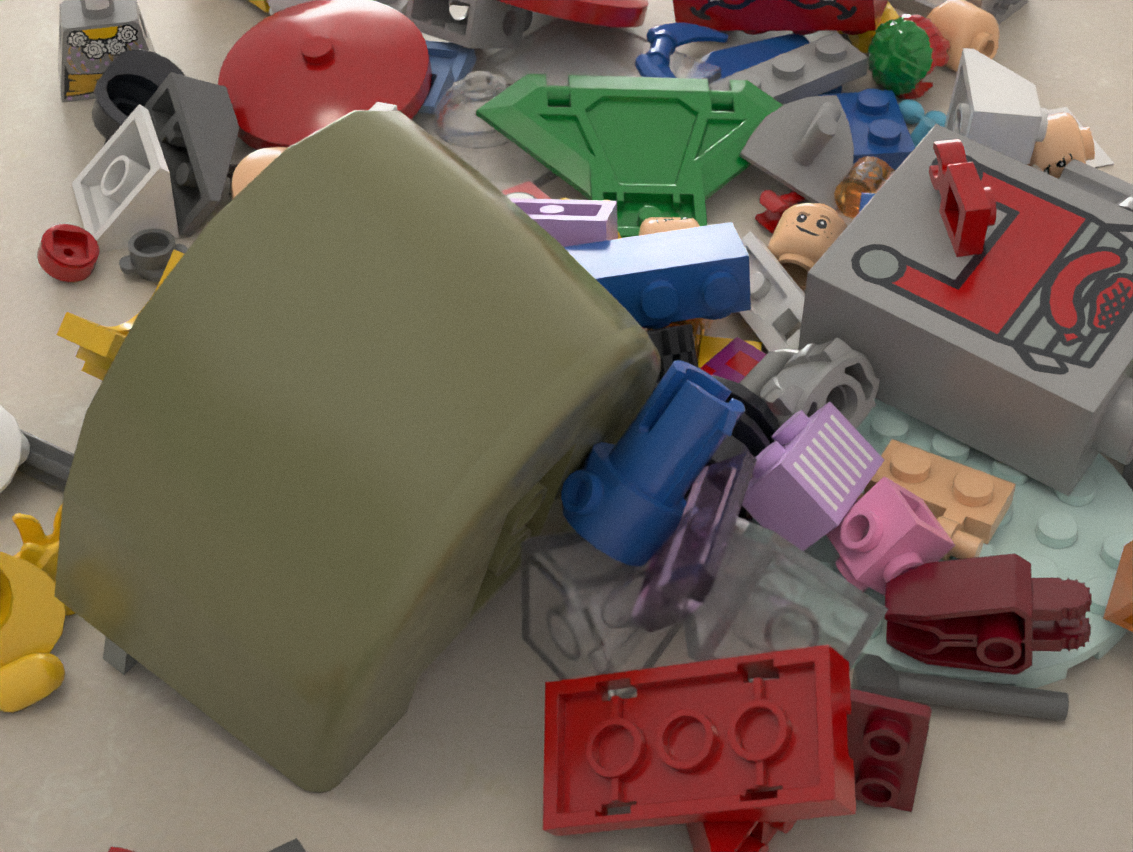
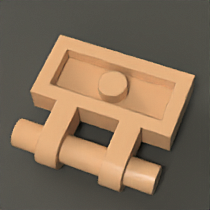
(960, 497)

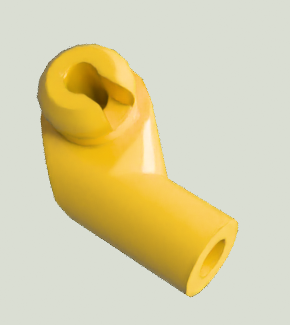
(29, 680)

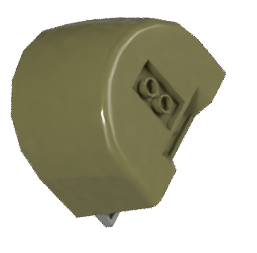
(338, 439)

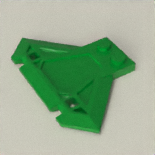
(634, 139)

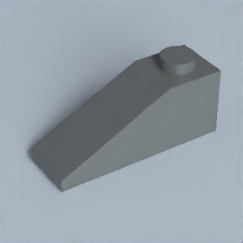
(197, 141)

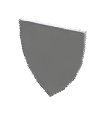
(804, 147)

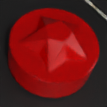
(68, 252)

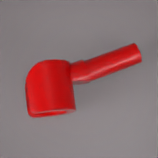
(775, 207)

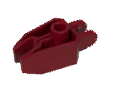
(984, 613)

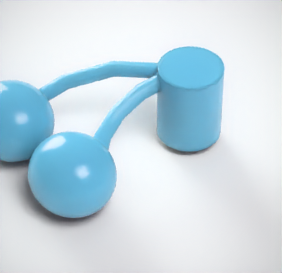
(914, 113)

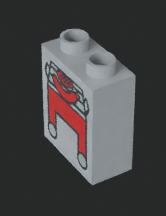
(995, 347)

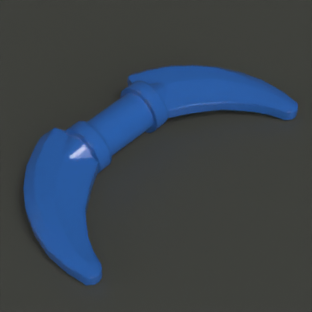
(664, 41)

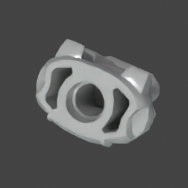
(814, 376)

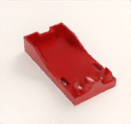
(700, 743)

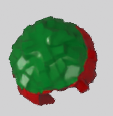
(905, 53)

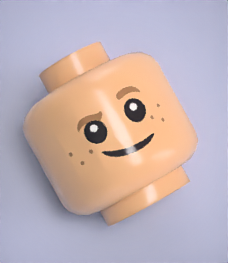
(804, 237)

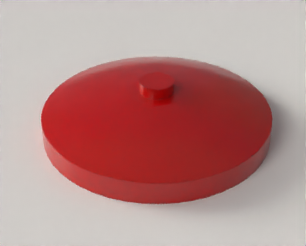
(321, 64)

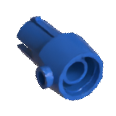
(633, 491)

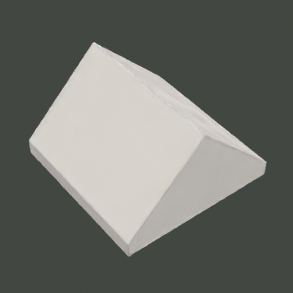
(126, 186)

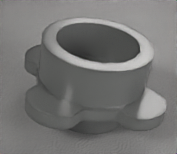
(150, 253)

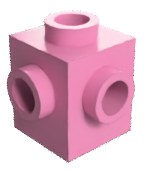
(887, 536)

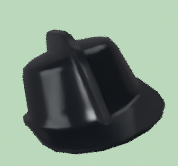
(125, 85)

